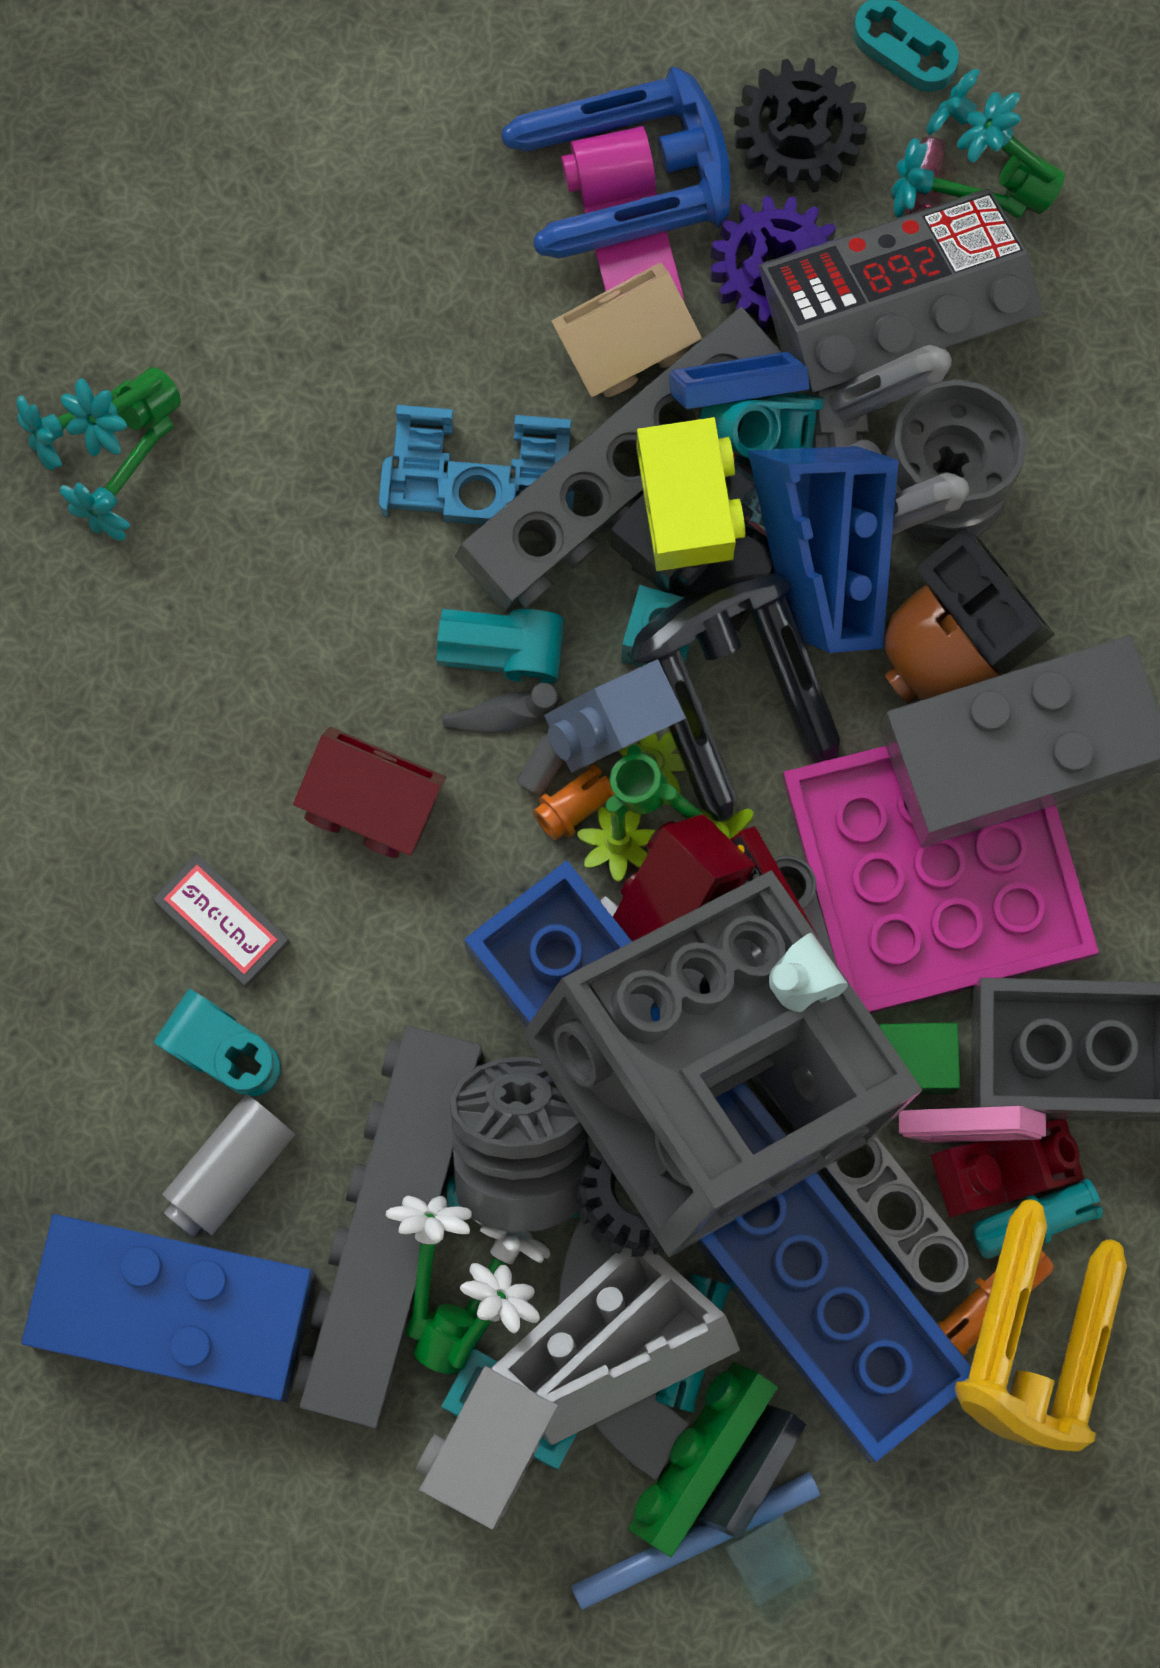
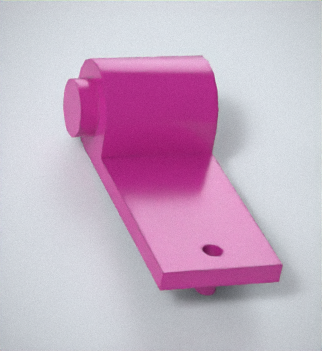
(613, 172)

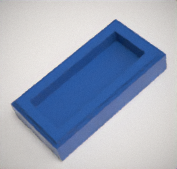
(738, 380)

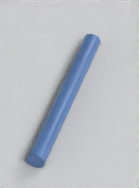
(697, 1540)

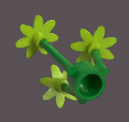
(640, 786)

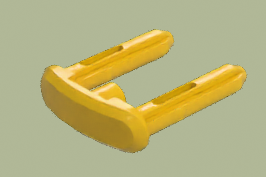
(1023, 1412)

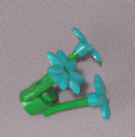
(1026, 176)
(138, 403)

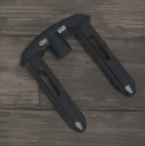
(708, 616)

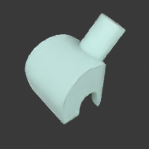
(805, 975)

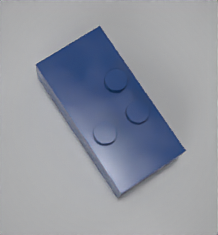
(169, 1308)

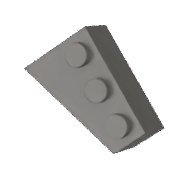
(618, 1342)
(486, 1448)

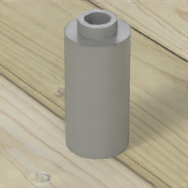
(226, 1167)

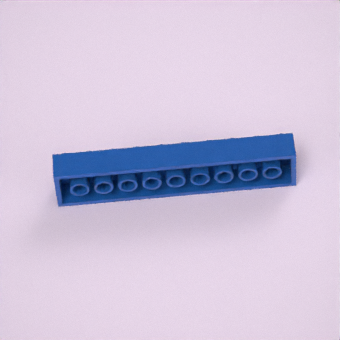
(791, 1260)

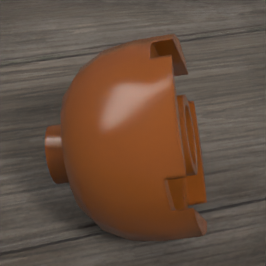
(931, 650)

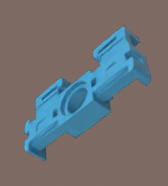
(424, 485)

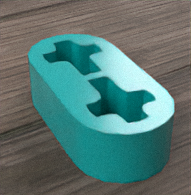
(913, 33)

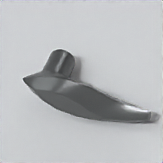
(506, 711)

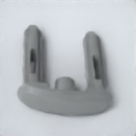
(845, 420)

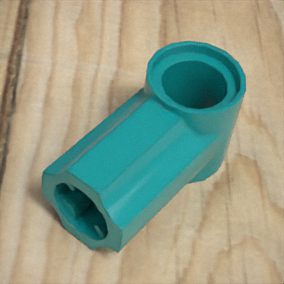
(515, 644)

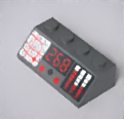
(900, 288)

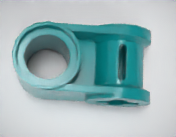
(768, 421)
(211, 1042)

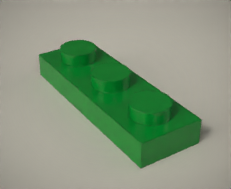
(701, 1457)

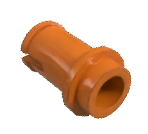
(573, 803)

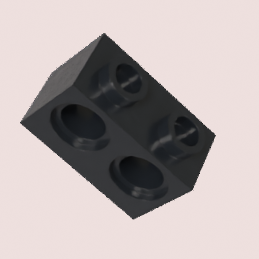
(985, 601)

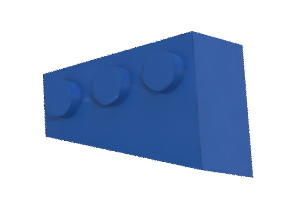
(831, 538)

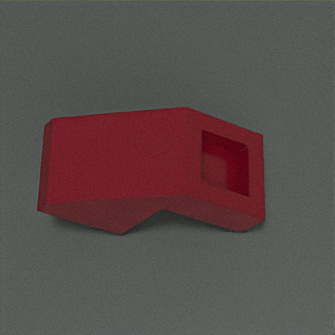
(1004, 1171)

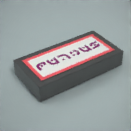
(221, 920)

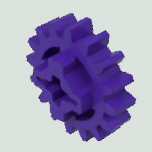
(766, 233)

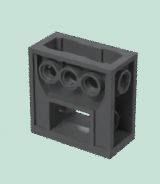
(653, 1085)

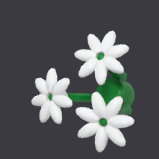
(451, 1332)

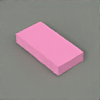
(972, 1124)

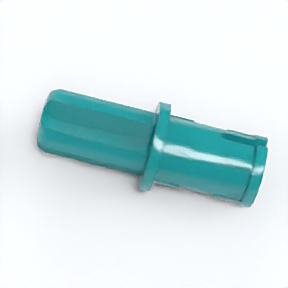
(1062, 1211)

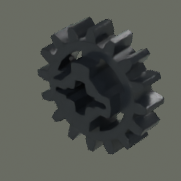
(801, 98)

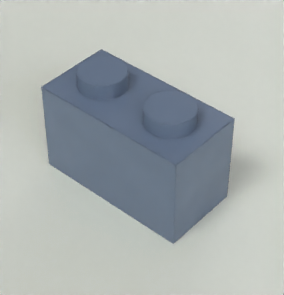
(613, 716)

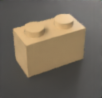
(627, 331)

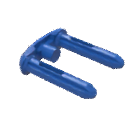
(697, 145)

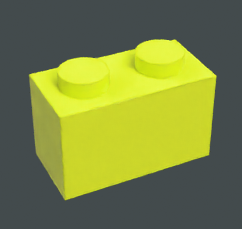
(687, 493)

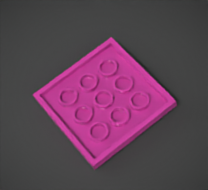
(938, 915)

